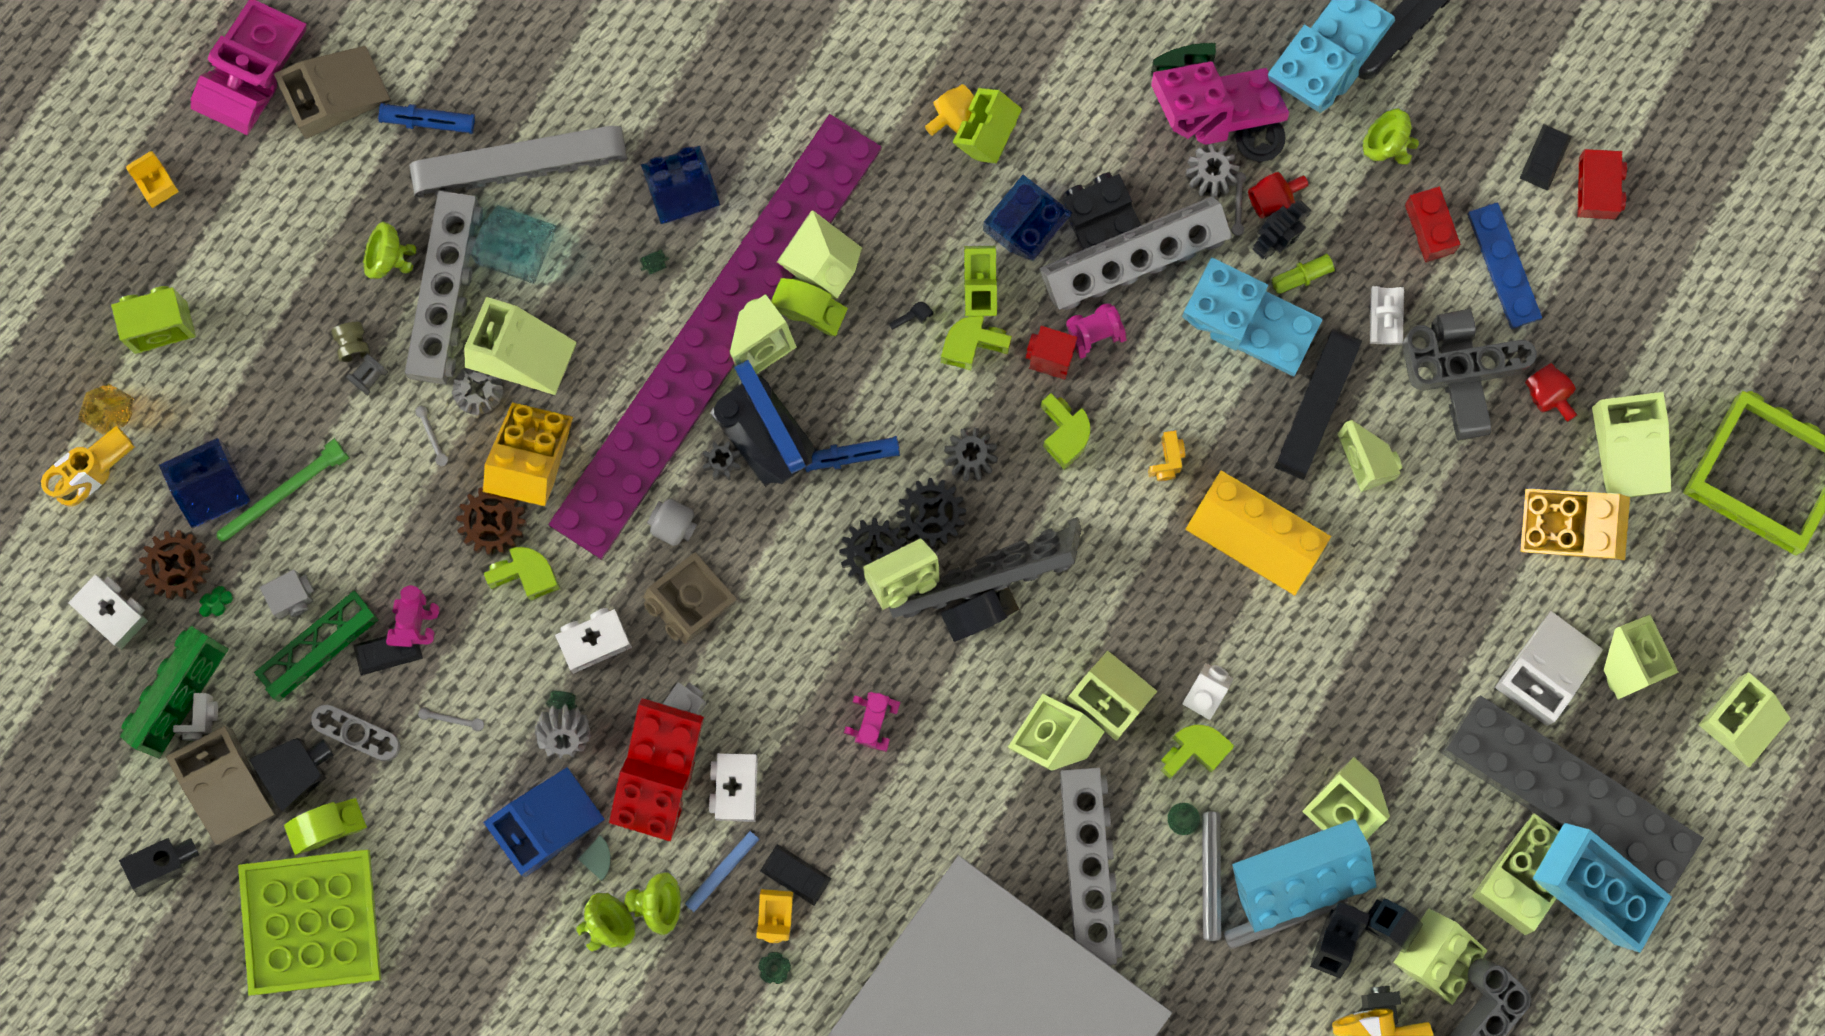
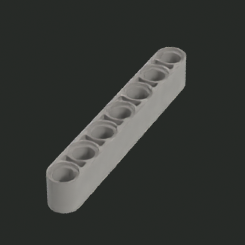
(518, 159)

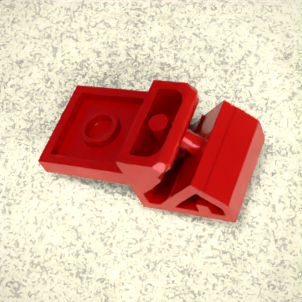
(656, 770)

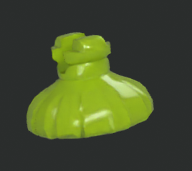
(1390, 138)
(385, 252)
(657, 903)
(607, 922)

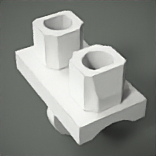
(1386, 315)

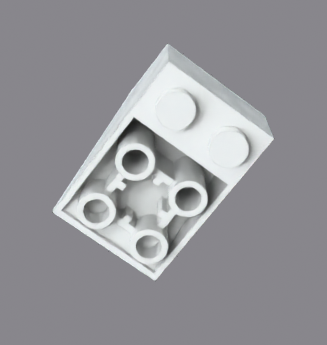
(1549, 669)

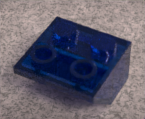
(680, 184)
(1026, 219)
(205, 482)

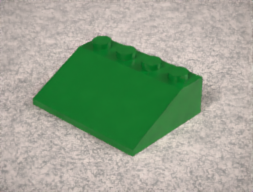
(173, 691)

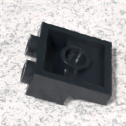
(1100, 210)

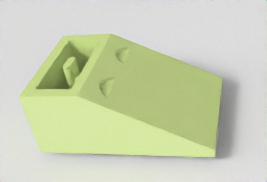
(517, 347)
(1634, 444)
(1509, 883)

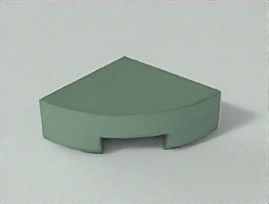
(597, 858)

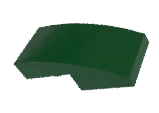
(1189, 54)

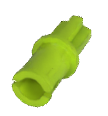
(1302, 274)

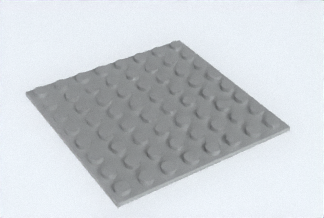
(993, 968)

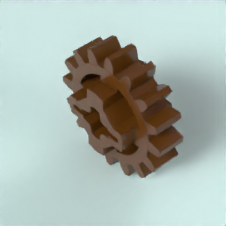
(481, 529)
(167, 575)

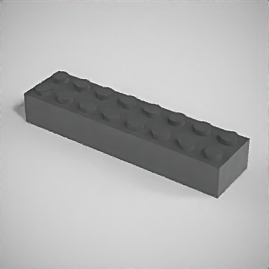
(1569, 791)

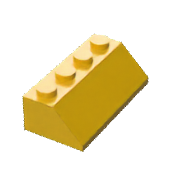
(1258, 533)

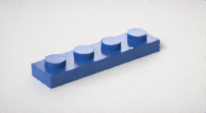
(1504, 265)

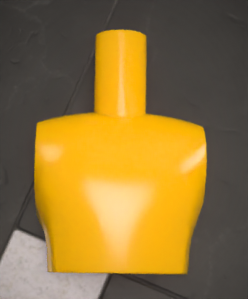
(952, 109)

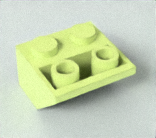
(903, 574)
(1111, 695)
(1746, 719)
(1441, 956)

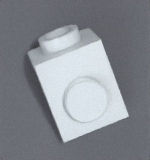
(1208, 690)
(204, 712)

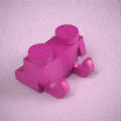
(1098, 326)
(409, 619)
(873, 720)

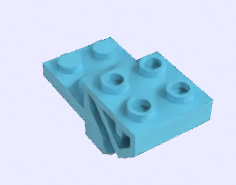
(1329, 54)
(1250, 318)

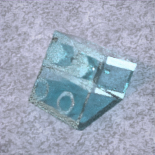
(513, 243)

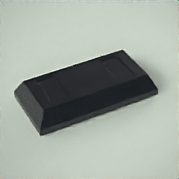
(1545, 157)
(377, 655)
(795, 874)

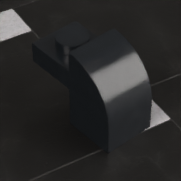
(979, 613)
(1393, 924)
(1338, 939)

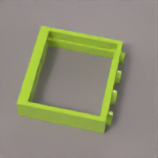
(1738, 511)

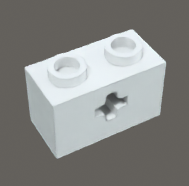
(91, 604)
(610, 643)
(742, 805)

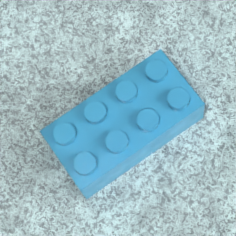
(1304, 875)
(1602, 887)

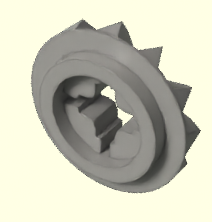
(473, 403)

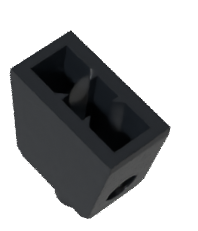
(292, 770)
(146, 875)

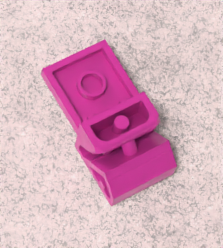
(246, 66)
(1213, 105)

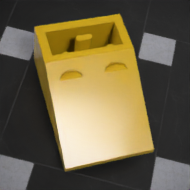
(527, 454)
(1575, 524)

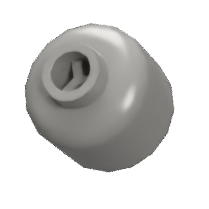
(672, 522)

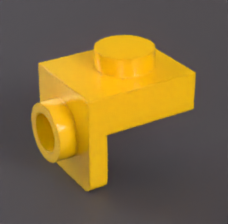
(152, 179)
(1173, 452)
(774, 915)

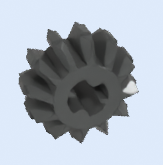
(982, 458)

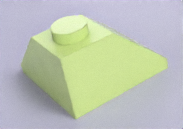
(821, 255)
(761, 335)
(1368, 456)
(1637, 658)
(1055, 735)
(1349, 796)

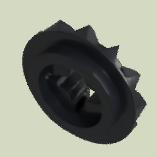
(1274, 135)

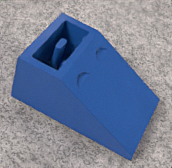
(544, 821)

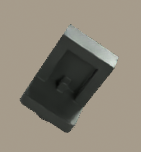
(1382, 998)

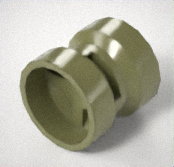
(350, 340)

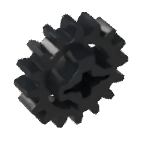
(1281, 229)
(942, 522)
(858, 552)

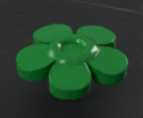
(214, 602)

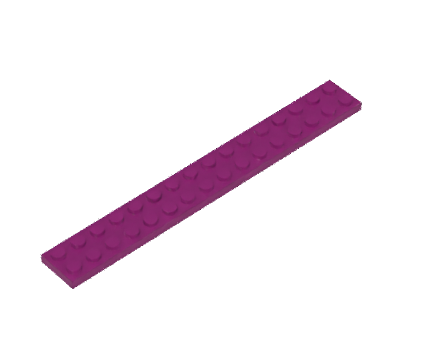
(701, 351)

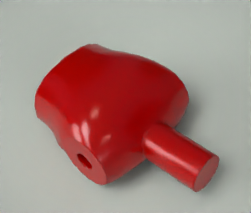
(1274, 192)
(1550, 390)

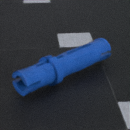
(393, 113)
(854, 453)

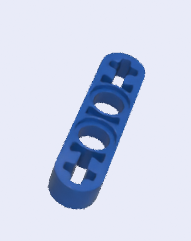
(770, 416)

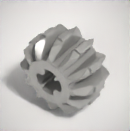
(1224, 176)
(562, 731)

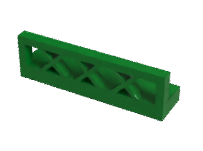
(321, 651)

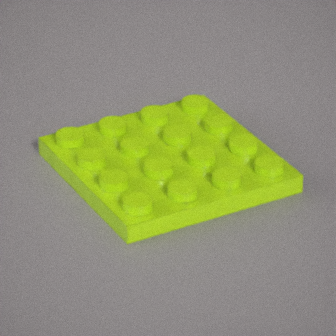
(309, 922)

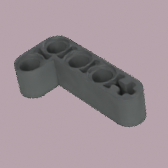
(1469, 358)
(1468, 404)
(1493, 1001)

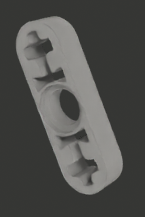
(338, 715)

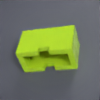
(988, 126)

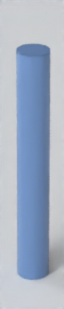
(721, 871)

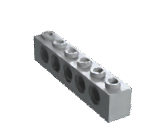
(449, 209)
(1119, 249)
(1074, 784)

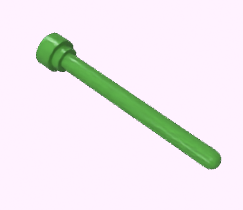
(330, 456)

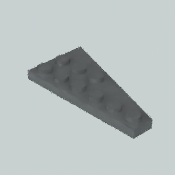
(999, 569)

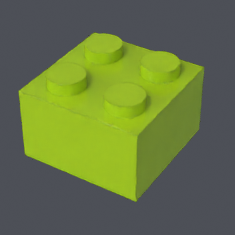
(153, 319)

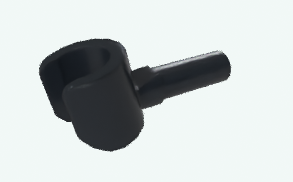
(919, 310)

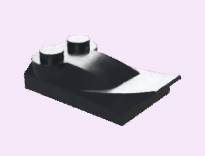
(749, 435)

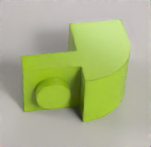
(980, 281)
(809, 304)
(966, 336)
(1073, 433)
(527, 565)
(1201, 742)
(324, 825)

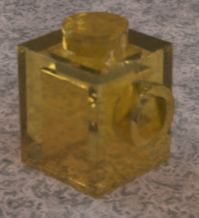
(106, 408)

